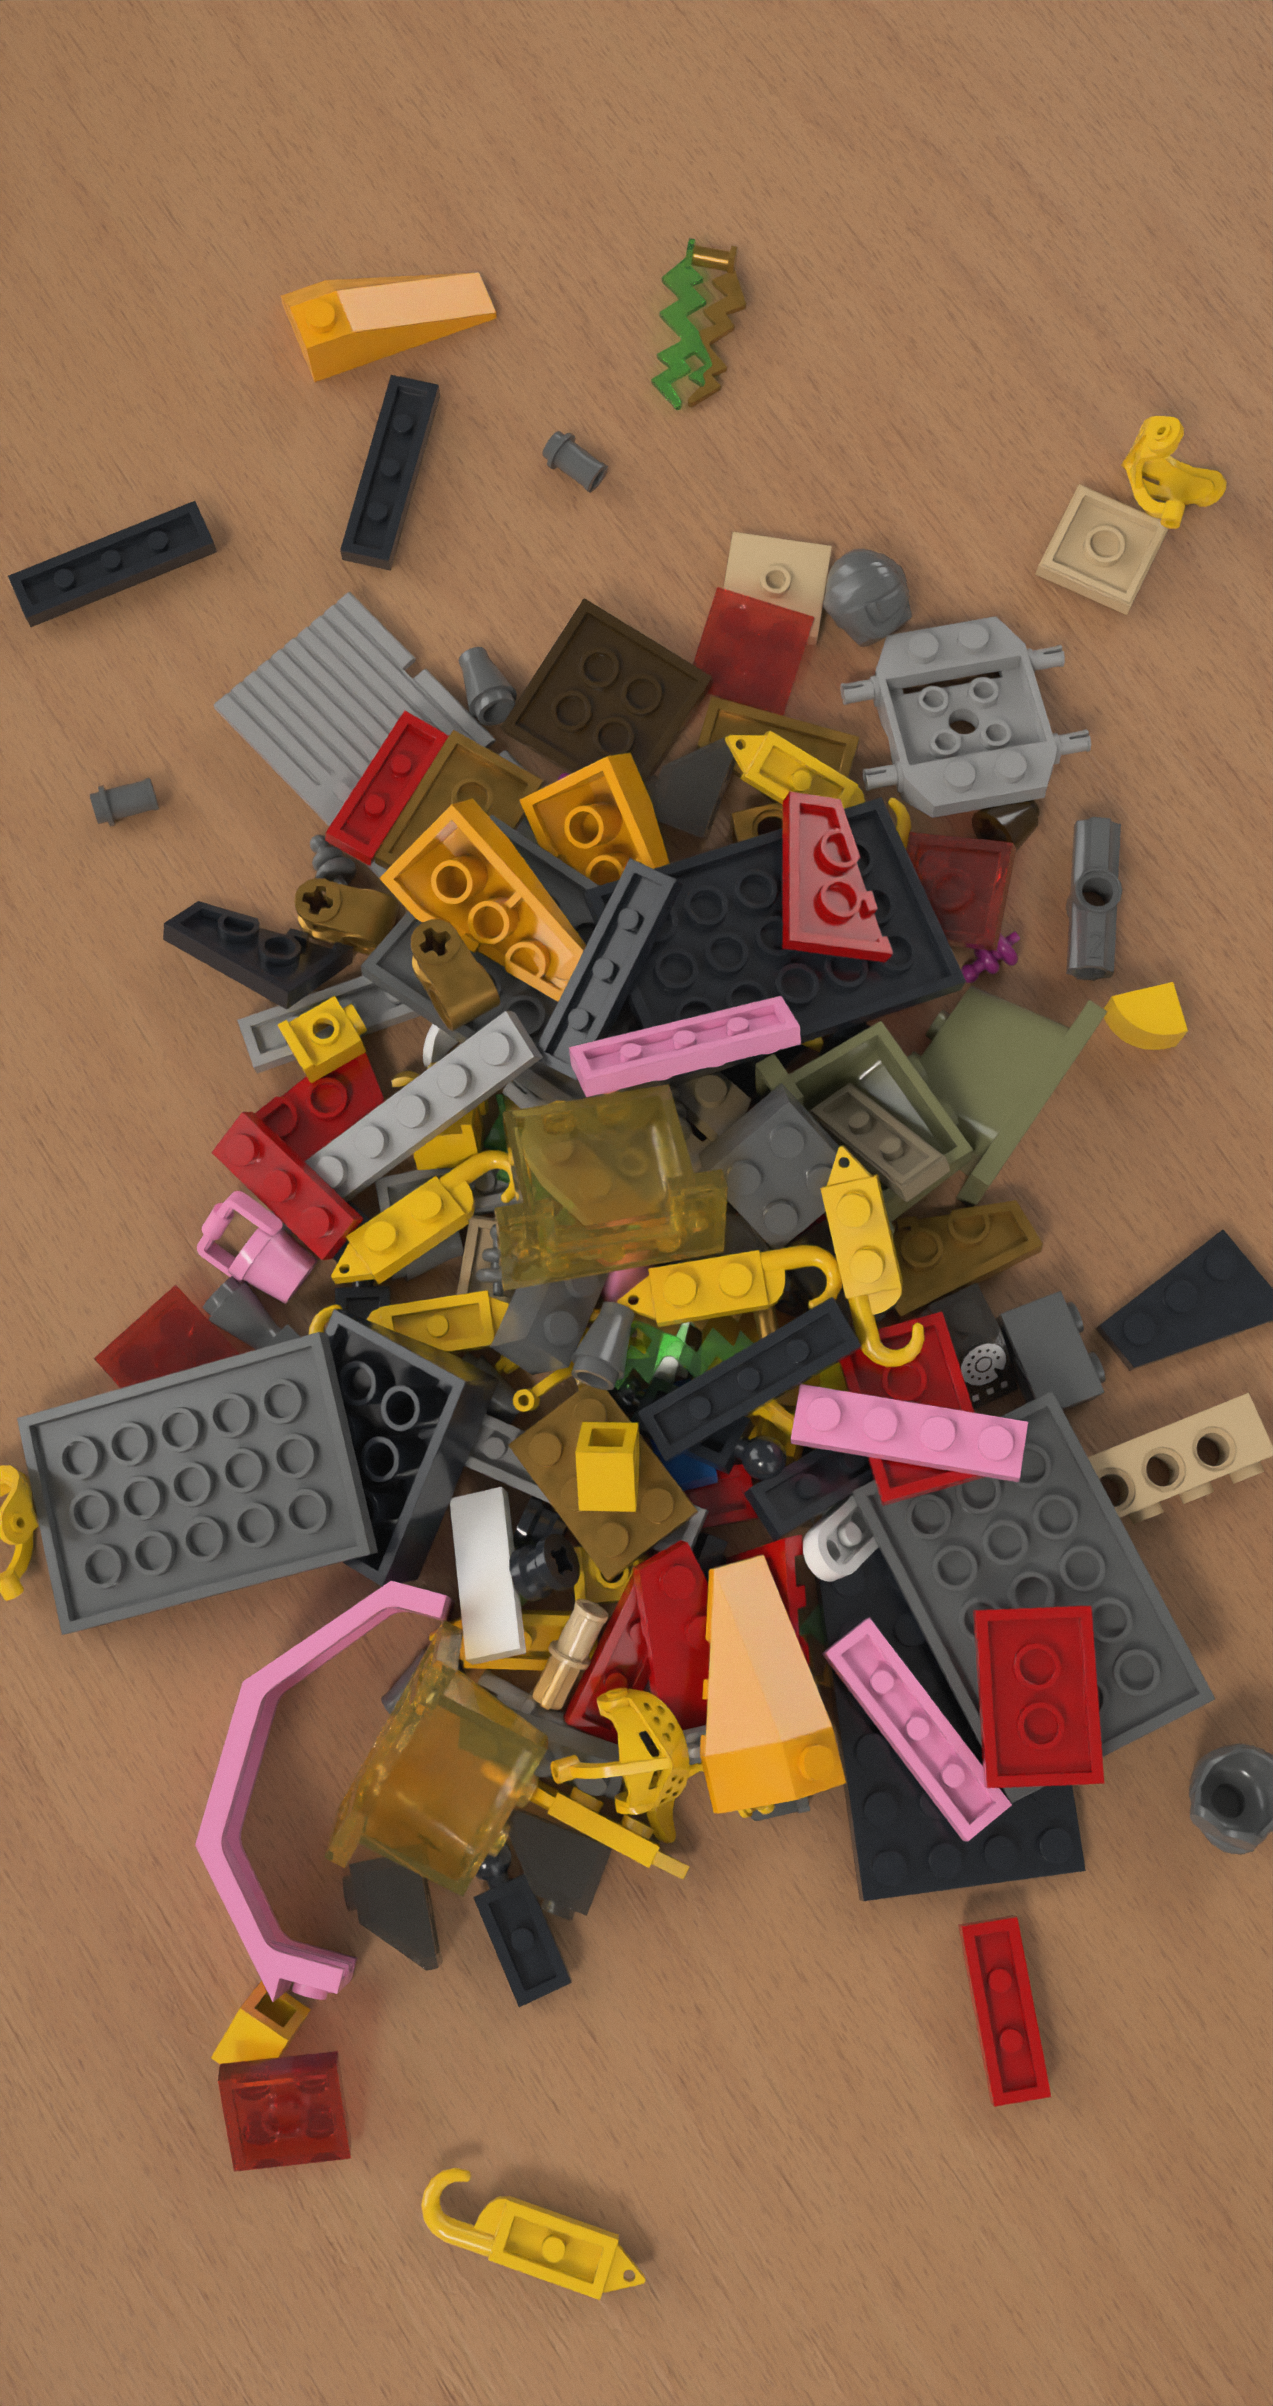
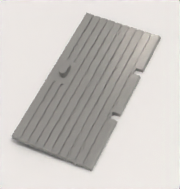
(332, 702)

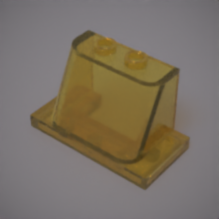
(604, 1190)
(440, 1775)

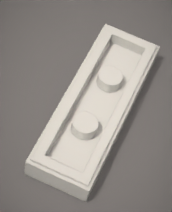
(486, 1590)

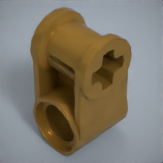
(352, 915)
(453, 981)

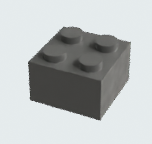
(775, 1166)

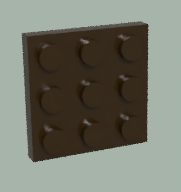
(606, 696)

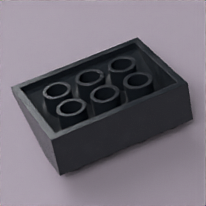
(411, 1433)

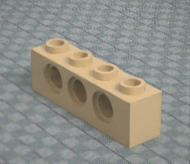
(1230, 1426)

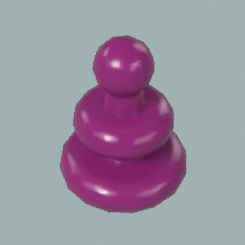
(988, 960)

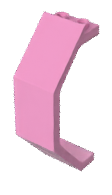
(219, 1843)

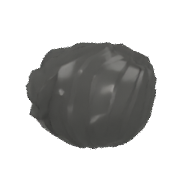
(867, 596)
(1233, 1797)

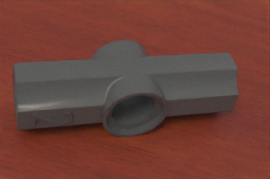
(1097, 871)

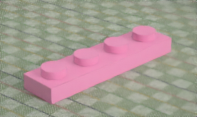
(684, 1046)
(909, 1432)
(916, 1729)

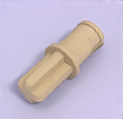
(569, 1654)

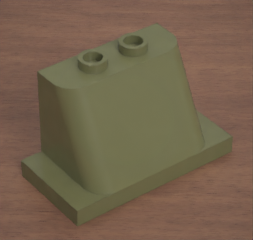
(998, 1073)
(890, 1079)

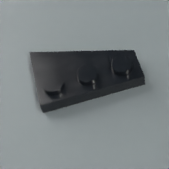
(265, 961)
(1193, 1304)

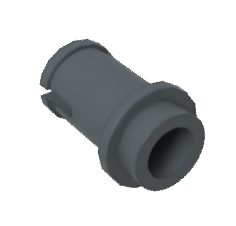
(574, 461)
(123, 801)

